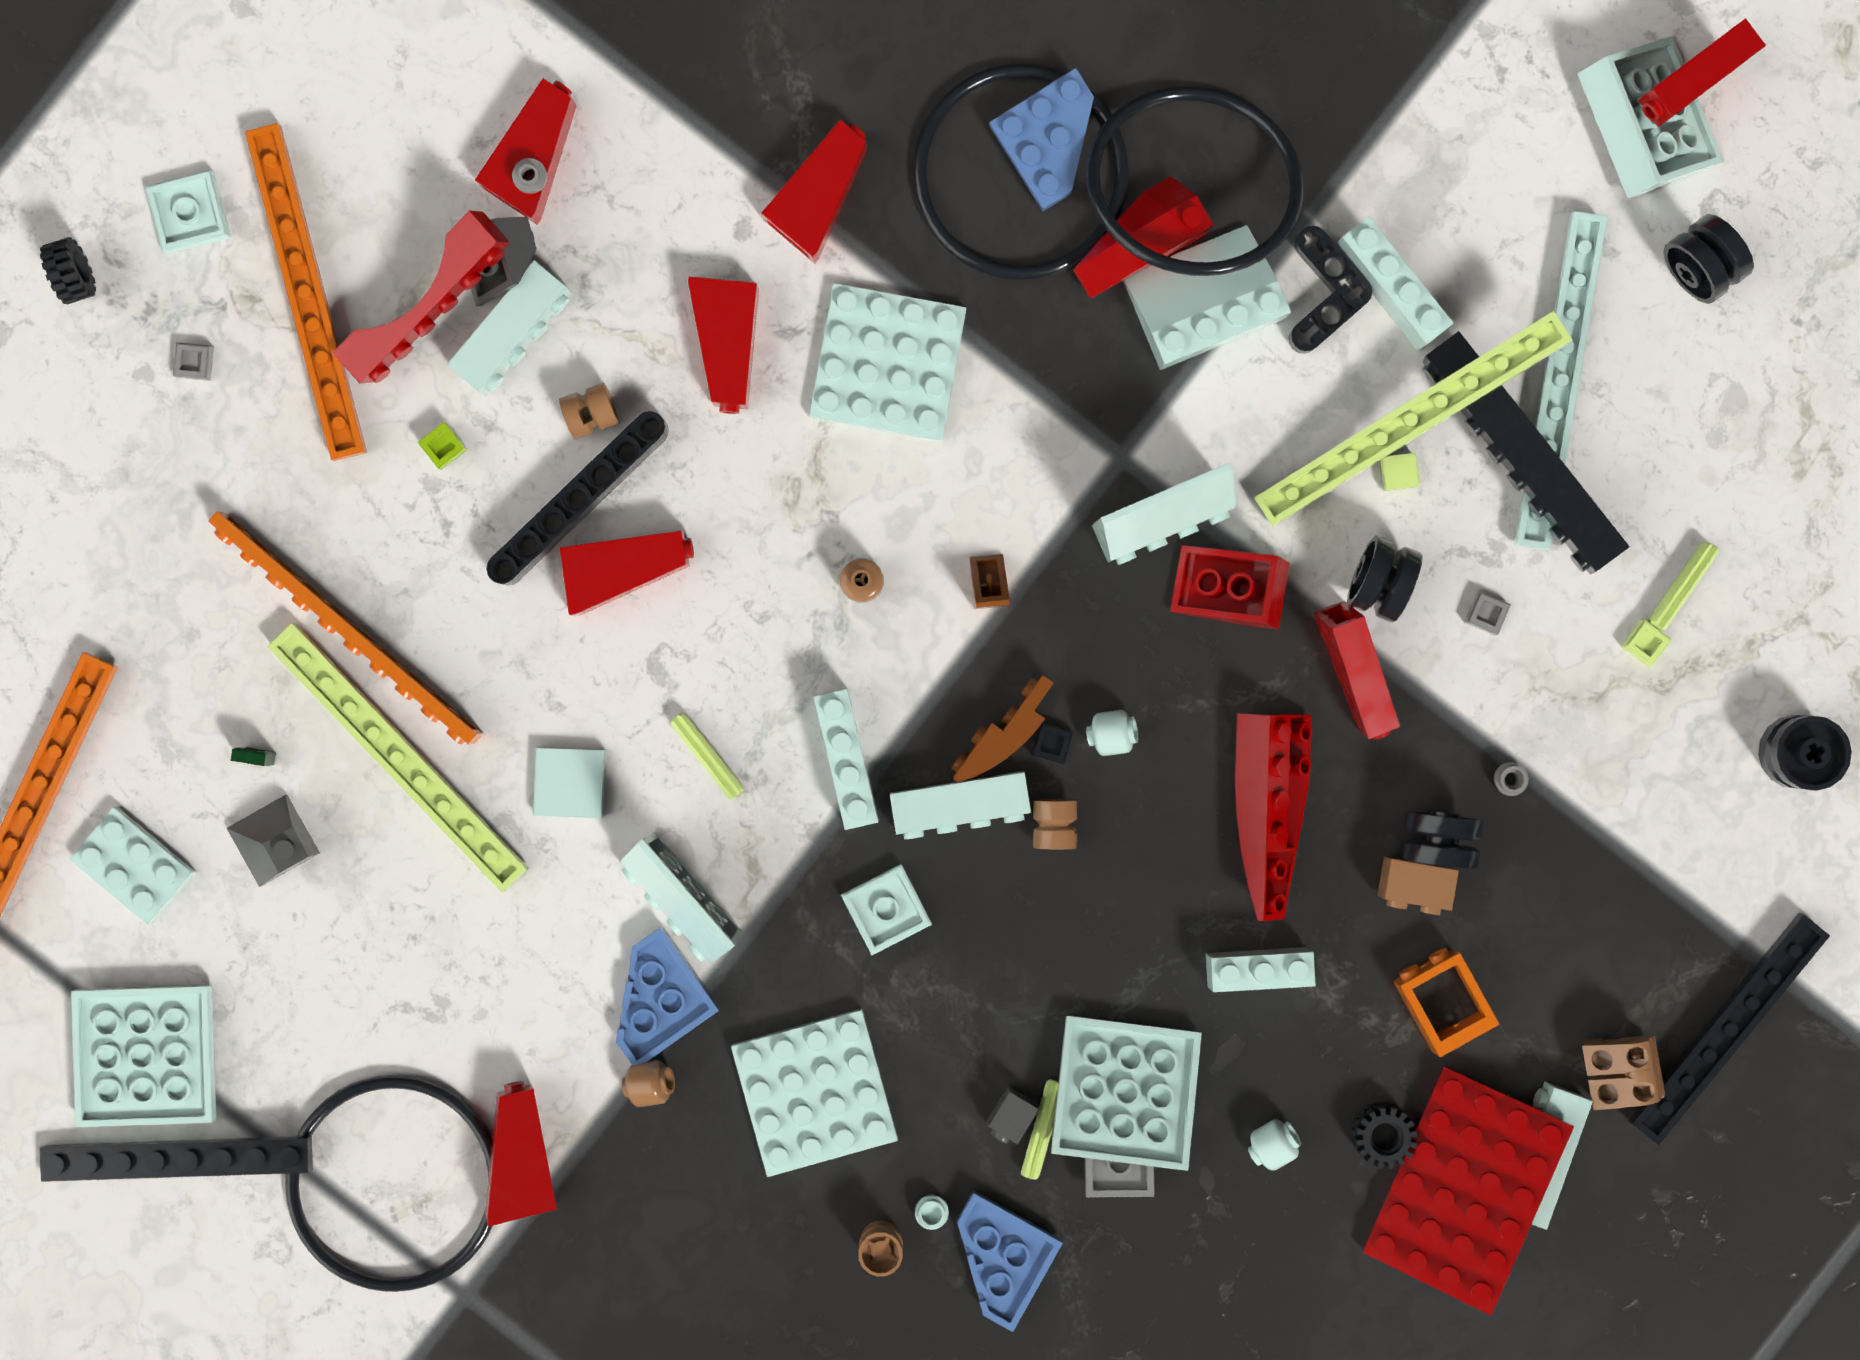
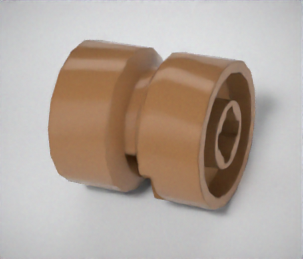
(600, 406)
(1055, 824)
(881, 1248)

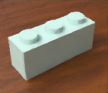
(1260, 969)

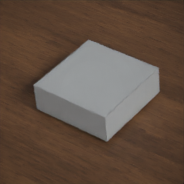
(193, 361)
(1487, 613)

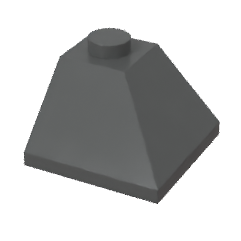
(514, 263)
(273, 840)

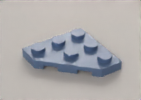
(1047, 137)
(660, 999)
(1005, 1257)

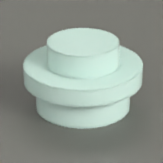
(931, 1212)

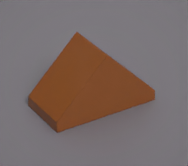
(989, 582)

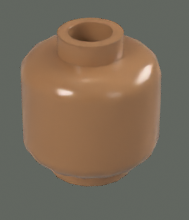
(868, 591)
(648, 1083)

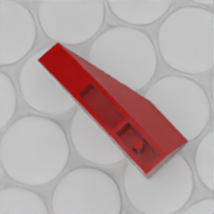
(1270, 803)

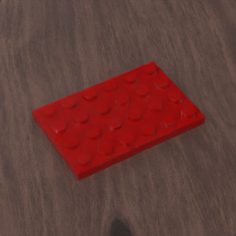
(1468, 1190)

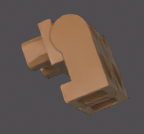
(1623, 1072)

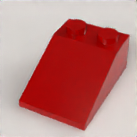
(1230, 586)

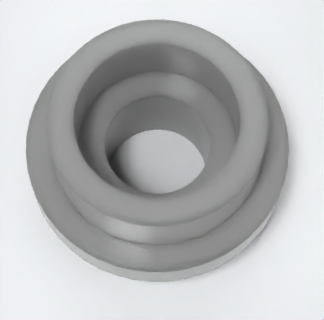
(534, 185)
(1521, 779)

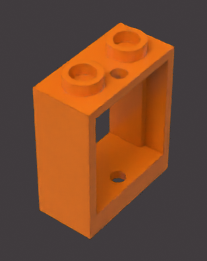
(1460, 1032)

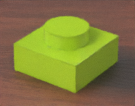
(442, 446)

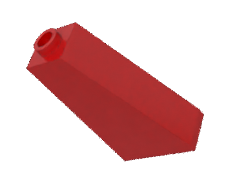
(1701, 73)
(535, 134)
(816, 192)
(726, 333)
(614, 568)
(1357, 669)
(518, 1161)

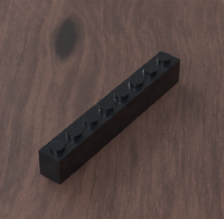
(1532, 464)

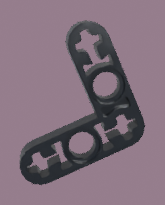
(1338, 299)

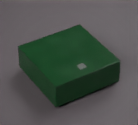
(253, 756)

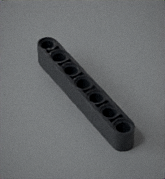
(561, 503)

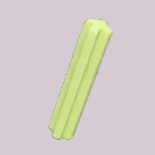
(1683, 585)
(707, 756)
(1041, 1132)

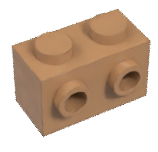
(1417, 884)

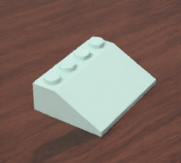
(1640, 150)
(1199, 313)
(1166, 514)
(681, 898)

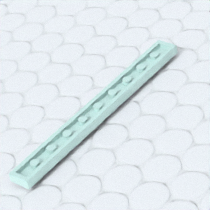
(1565, 365)

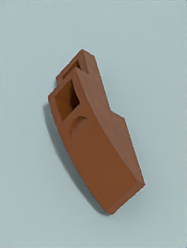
(996, 745)

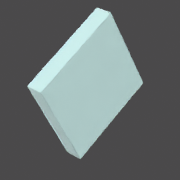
(188, 211)
(569, 782)
(886, 909)

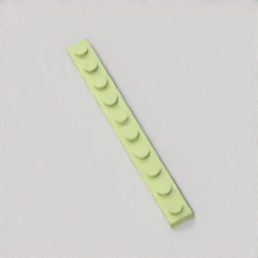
(1414, 418)
(398, 757)

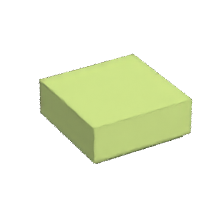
(1399, 472)
(1646, 643)

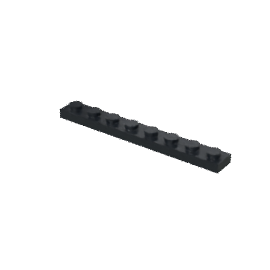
(1731, 1026)
(176, 1158)

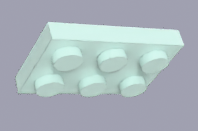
(132, 865)

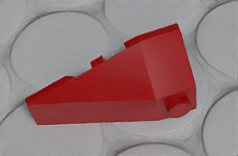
(1160, 219)

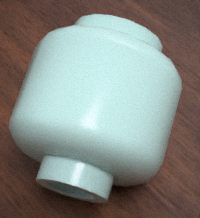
(1112, 732)
(1274, 1144)

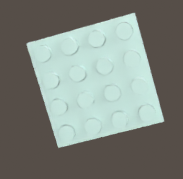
(887, 362)
(143, 1056)
(814, 1092)
(1126, 1093)

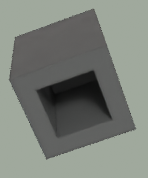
(1012, 1116)

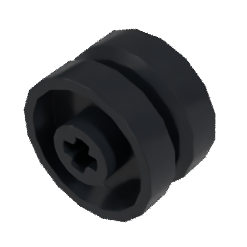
(1708, 258)
(1384, 579)
(1805, 752)
(1442, 839)

